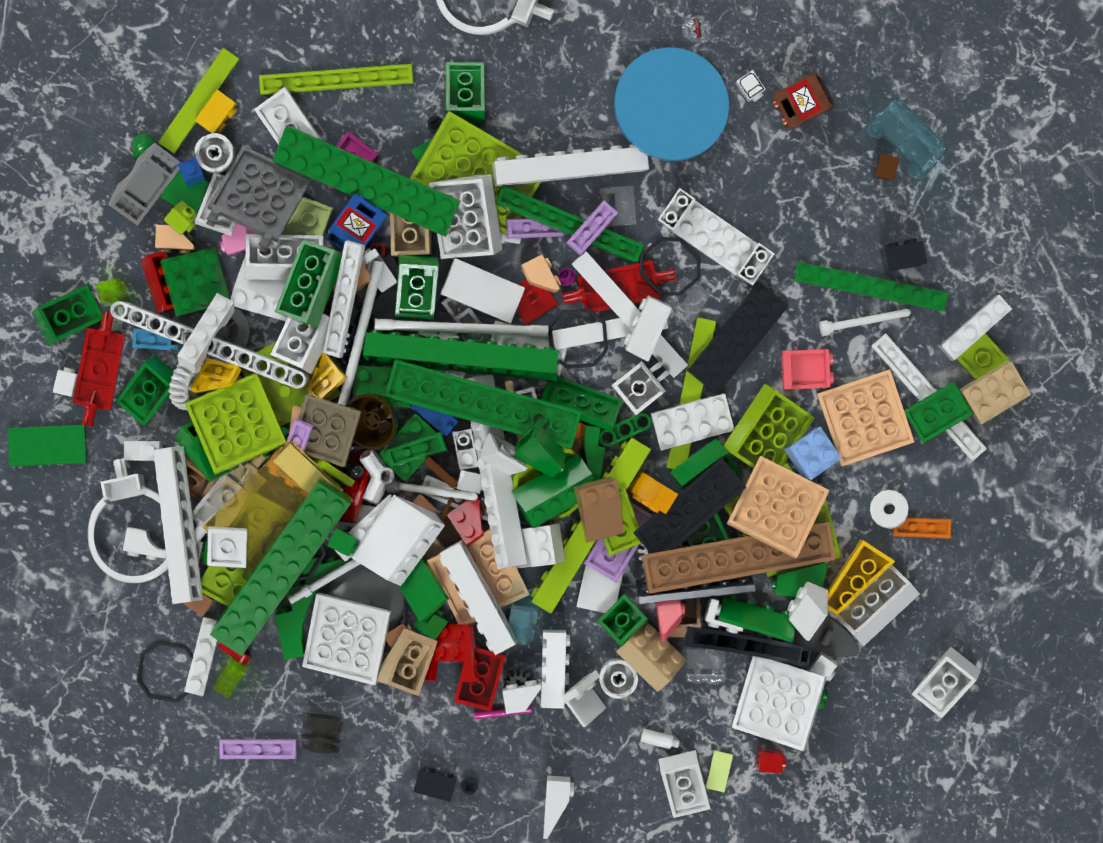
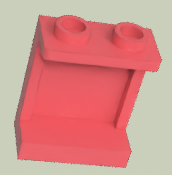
(806, 369)

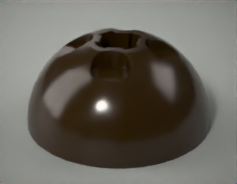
(377, 421)

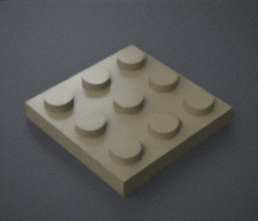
(332, 429)

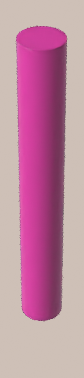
(497, 713)

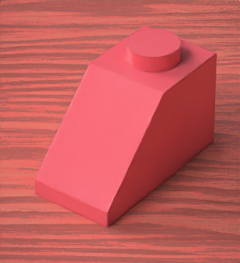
(669, 617)

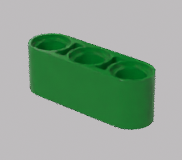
(635, 429)

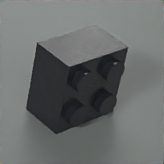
(903, 256)

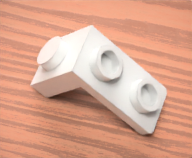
(387, 279)

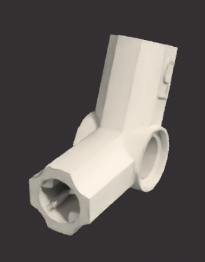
(375, 467)

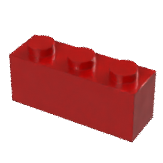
(156, 281)

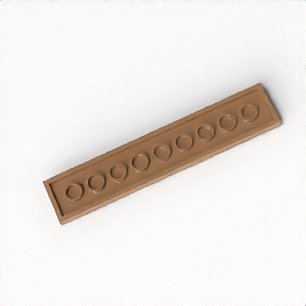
(731, 560)

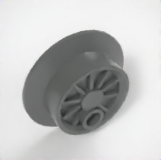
(236, 331)

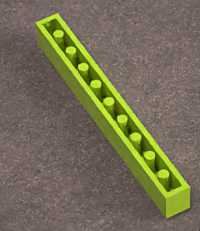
(576, 547)

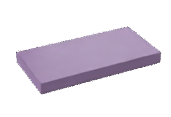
(614, 565)

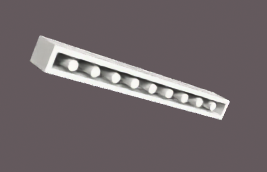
(499, 499)

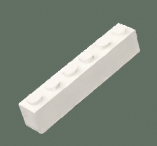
(478, 597)

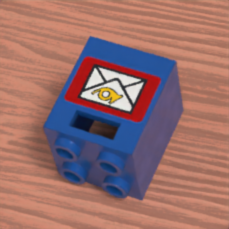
(357, 223)

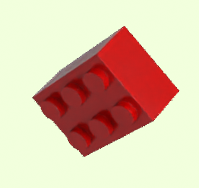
(489, 673)

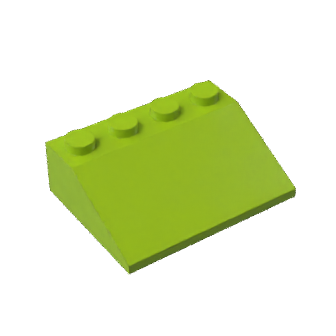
(768, 428)

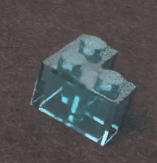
(521, 622)

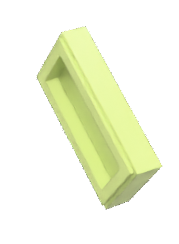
(719, 771)

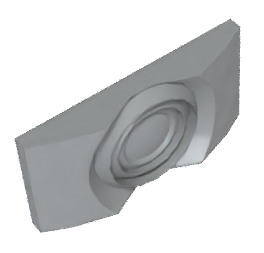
(145, 183)

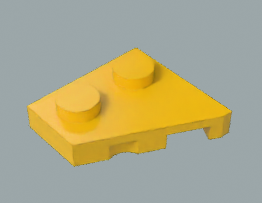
(215, 375)
(325, 378)

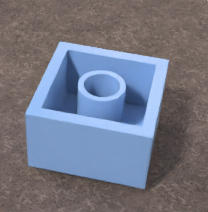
(812, 453)

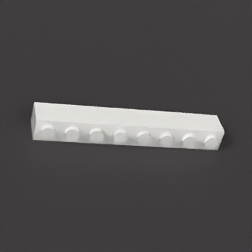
(569, 166)
(178, 525)

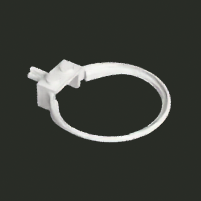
(522, 15)
(117, 489)

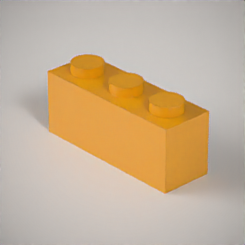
(652, 493)

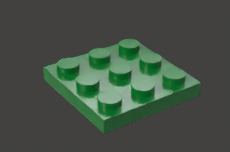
(194, 280)

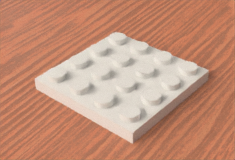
(346, 638)
(779, 702)

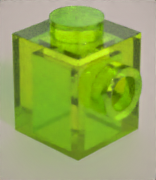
(111, 290)

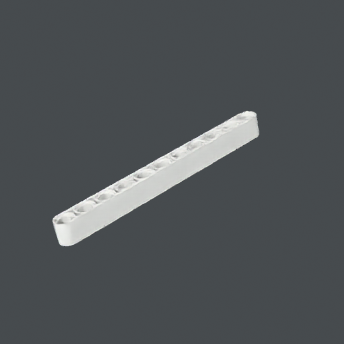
(219, 344)

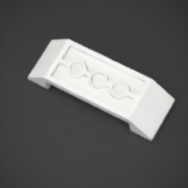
(715, 237)

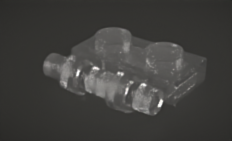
(692, 304)
(705, 659)

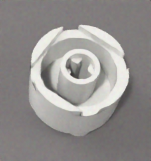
(211, 143)
(607, 680)

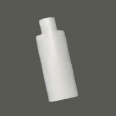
(658, 739)

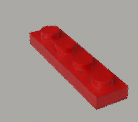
(356, 492)

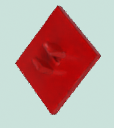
(534, 302)

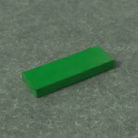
(416, 449)

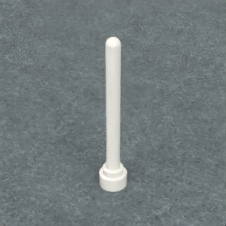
(829, 327)
(396, 486)

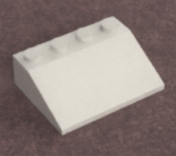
(476, 221)
(257, 294)
(398, 539)

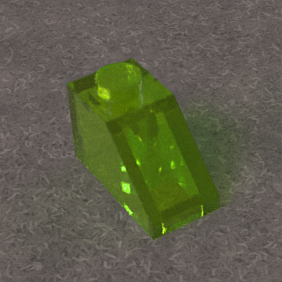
(230, 678)

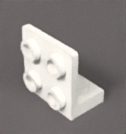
(713, 608)
(584, 700)

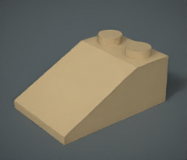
(407, 662)

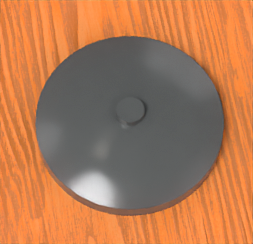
(370, 589)

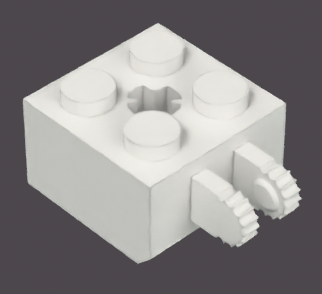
(641, 375)

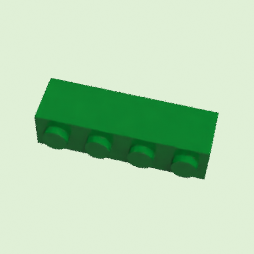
(309, 283)
(548, 496)
(756, 618)

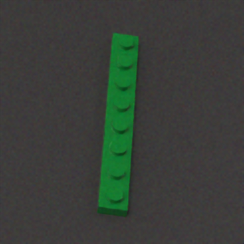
(566, 223)
(870, 286)

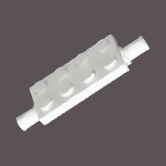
(222, 492)

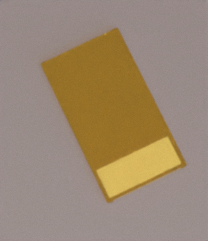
(270, 499)

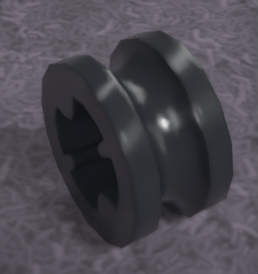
(433, 119)
(463, 785)

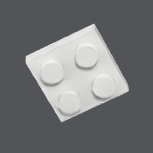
(227, 547)

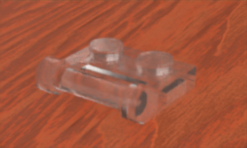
(624, 204)

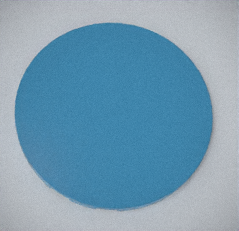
(671, 104)

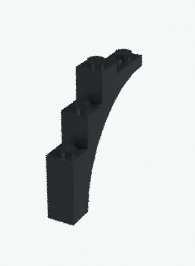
(748, 645)

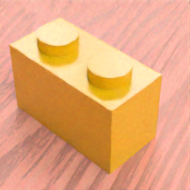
(216, 113)

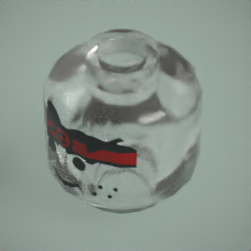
(696, 28)

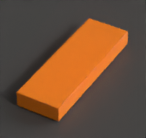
(924, 528)

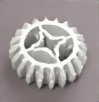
(180, 387)

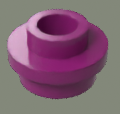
(566, 276)

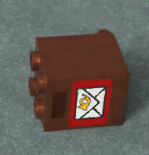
(807, 99)

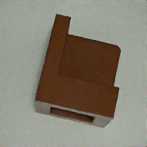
(886, 167)

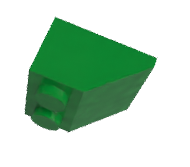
(623, 620)

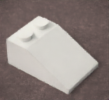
(542, 545)
(946, 682)
(684, 784)
(557, 798)

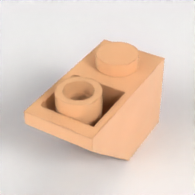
(168, 240)
(539, 274)

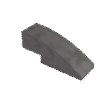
(463, 314)

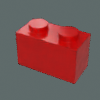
(770, 760)

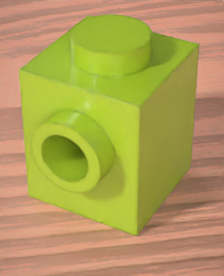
(181, 218)

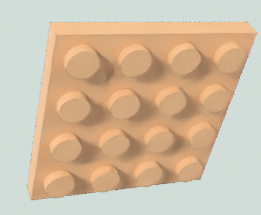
(865, 417)
(778, 507)
(504, 583)

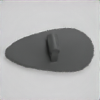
(831, 640)

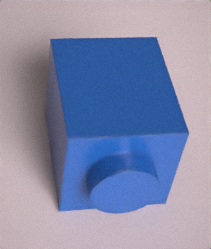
(191, 172)

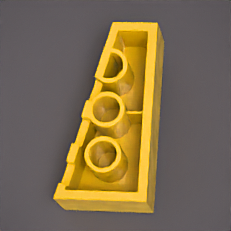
(856, 575)

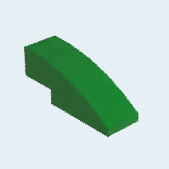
(591, 451)

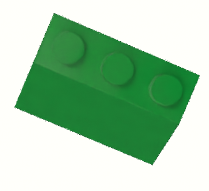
(699, 462)

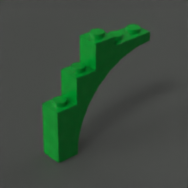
(291, 623)

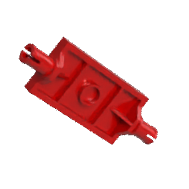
(629, 282)
(99, 369)

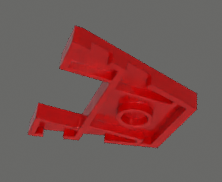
(455, 644)

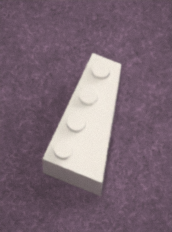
(553, 668)

